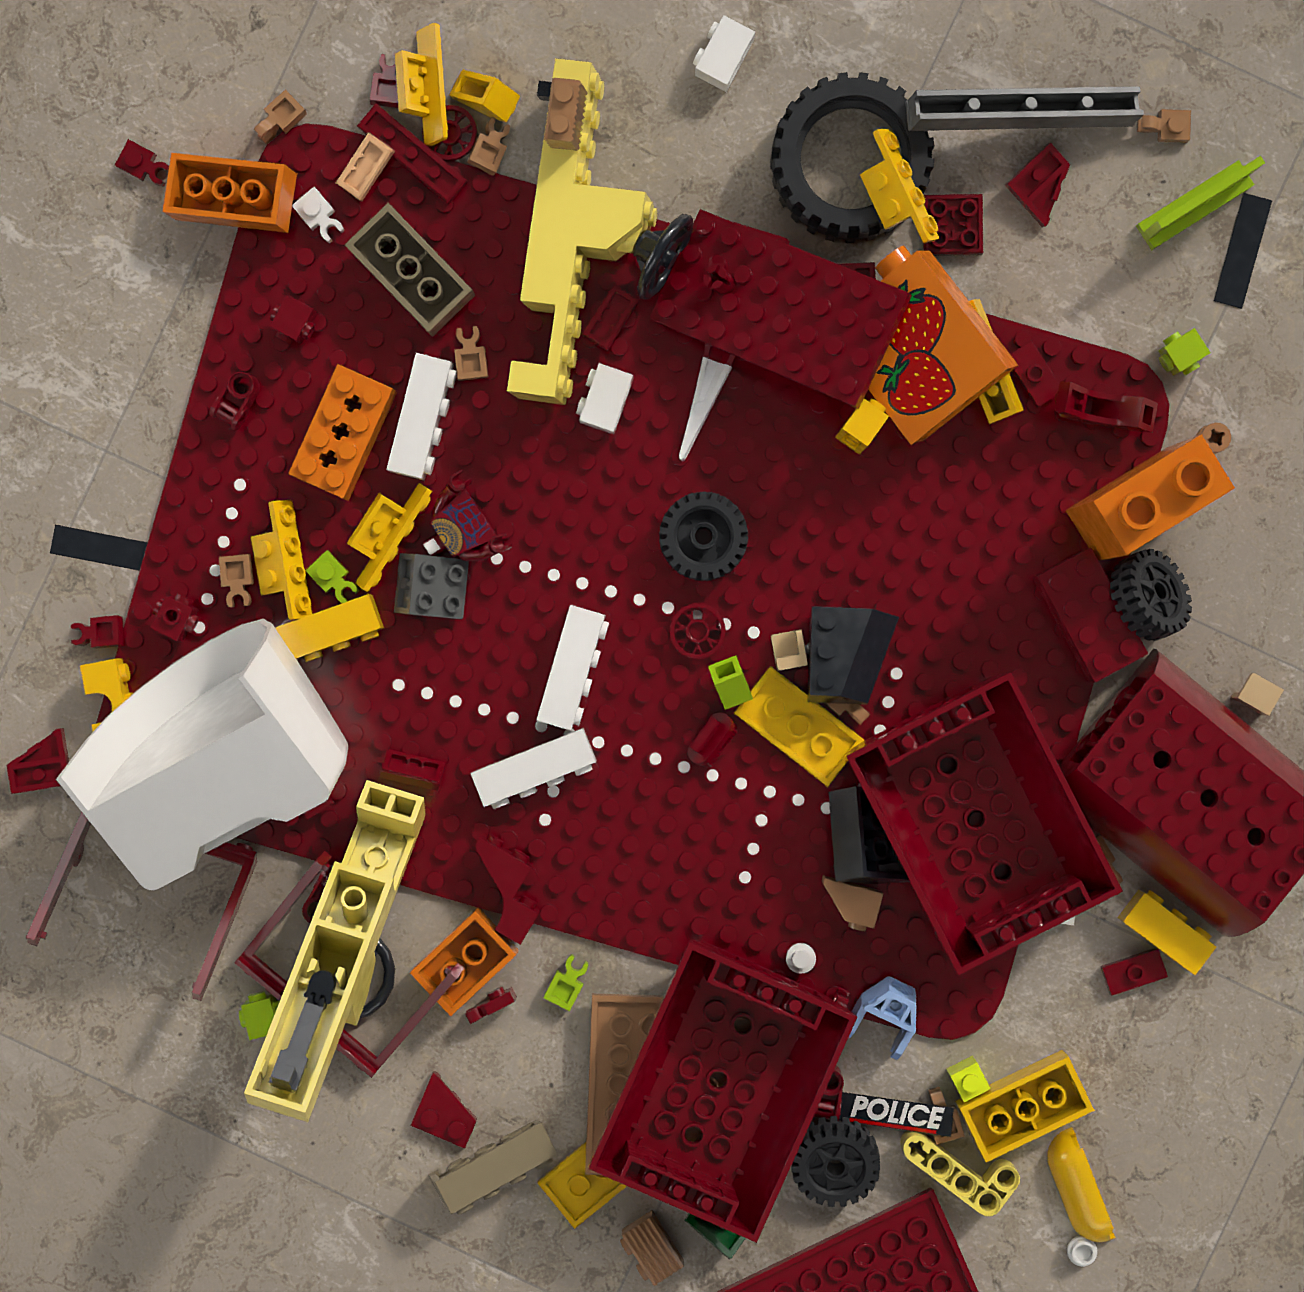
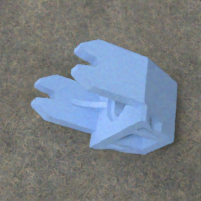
(894, 1003)

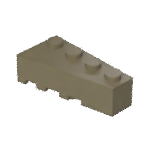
(494, 1167)

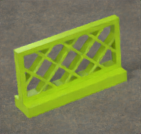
(1198, 203)

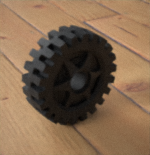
(709, 512)
(1151, 595)
(841, 1180)

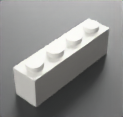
(420, 417)
(571, 668)
(534, 767)

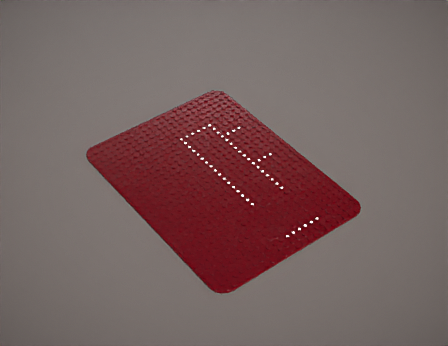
(647, 838)

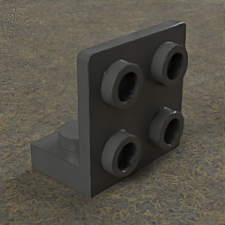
(431, 586)

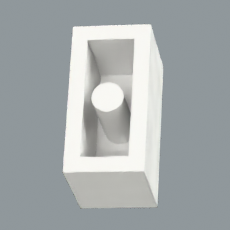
(724, 52)
(605, 398)

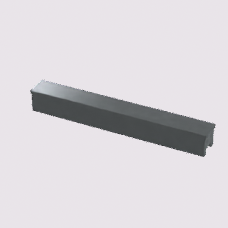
(1023, 108)

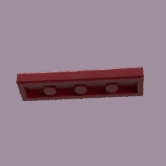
(413, 154)

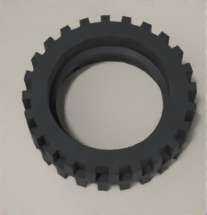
(794, 127)

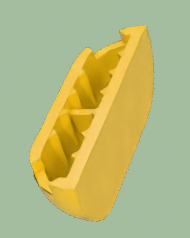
(1078, 1188)

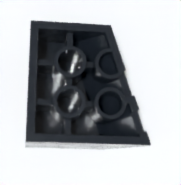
(846, 653)
(860, 842)

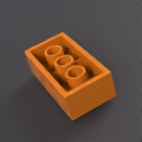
(229, 192)
(349, 451)

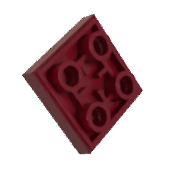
(958, 223)

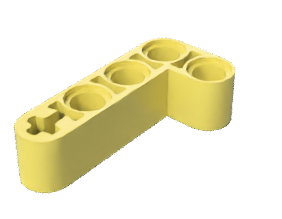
(955, 1168)

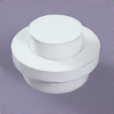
(800, 958)
(1081, 1251)

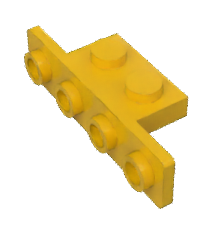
(422, 84)
(894, 190)
(383, 530)
(281, 562)

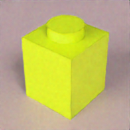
(968, 1079)

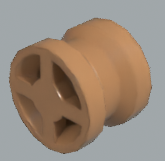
(1220, 431)

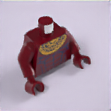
(462, 525)

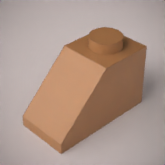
(855, 902)

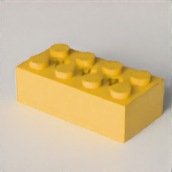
(1042, 1112)

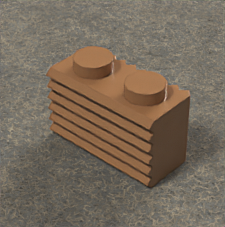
(565, 114)
(652, 1248)

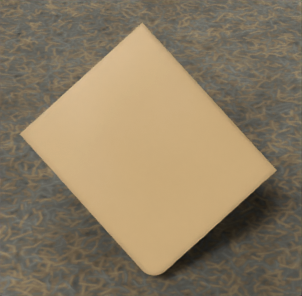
(789, 650)
(1258, 694)

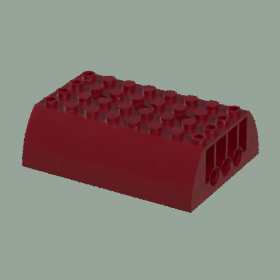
(1158, 812)
(1026, 822)
(750, 1121)

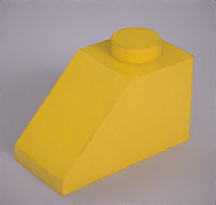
(485, 95)

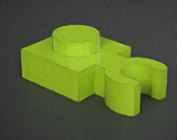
(329, 574)
(565, 986)

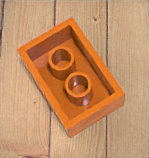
(476, 948)

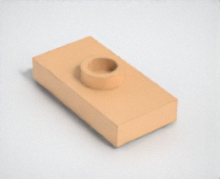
(365, 166)

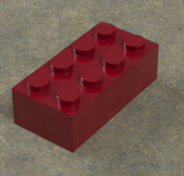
(1087, 616)

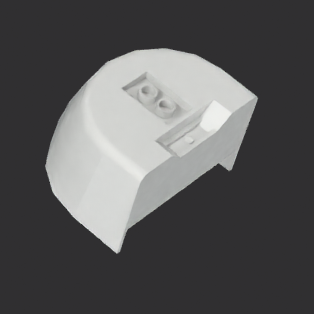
(207, 754)

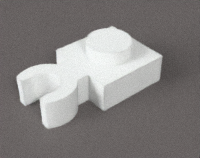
(316, 212)

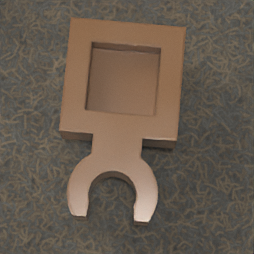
(488, 150)
(470, 360)
(236, 573)

